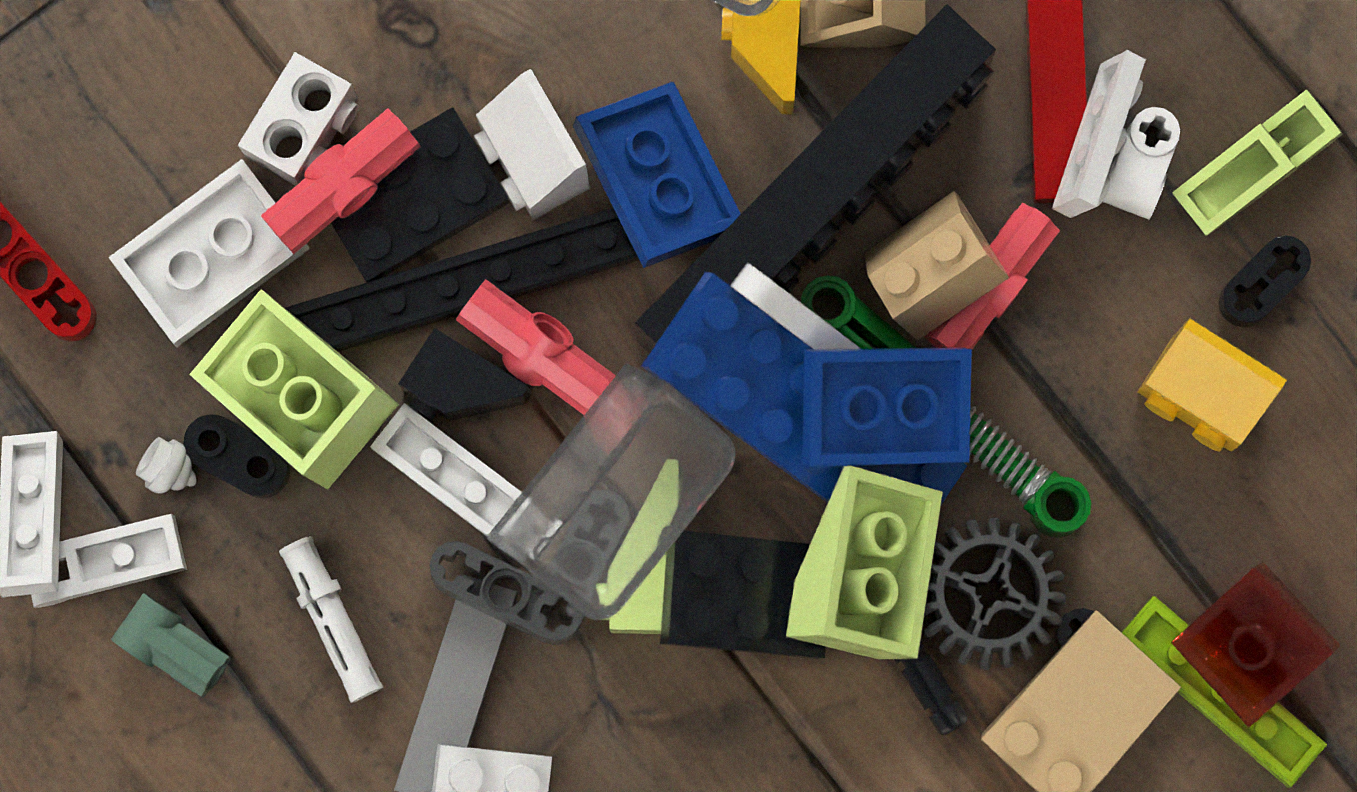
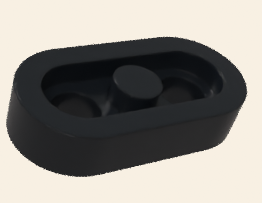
(235, 455)

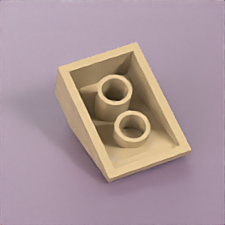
(1081, 710)

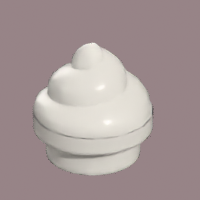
(166, 467)

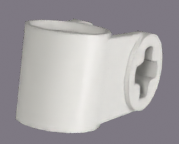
(1140, 170)

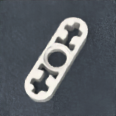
(789, 311)

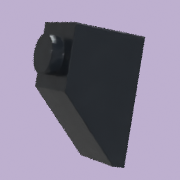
(457, 382)

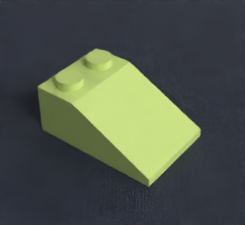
(294, 390)
(868, 568)

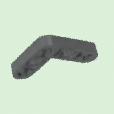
(522, 616)

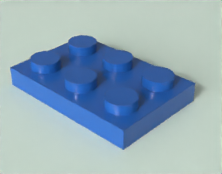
(657, 173)
(886, 406)

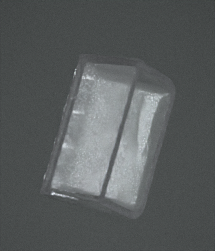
(616, 493)

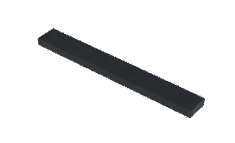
(445, 286)

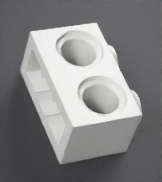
(285, 116)

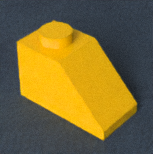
(767, 50)

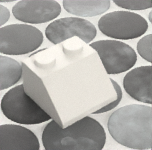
(531, 147)

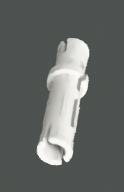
(326, 609)

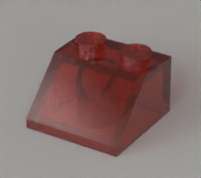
(1255, 644)

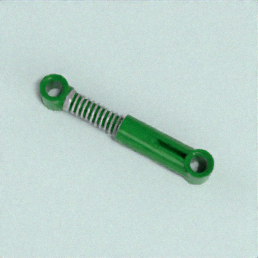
(1028, 480)

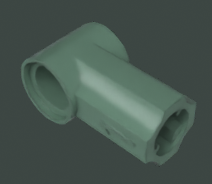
(160, 639)

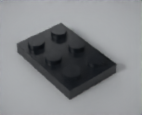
(422, 200)
(732, 594)

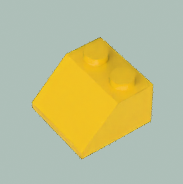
(1210, 387)

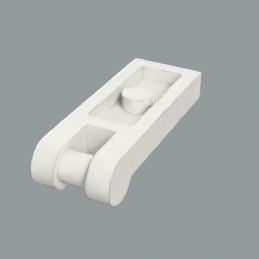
(117, 558)

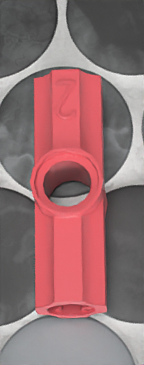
(340, 180)
(1018, 250)
(535, 347)

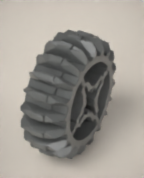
(1014, 603)

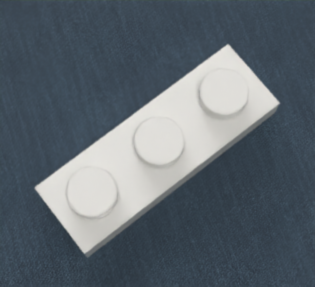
(1100, 135)
(445, 469)
(30, 513)

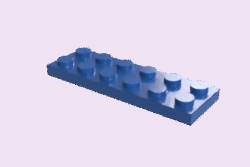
(751, 381)

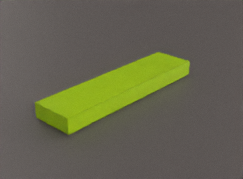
(1274, 740)

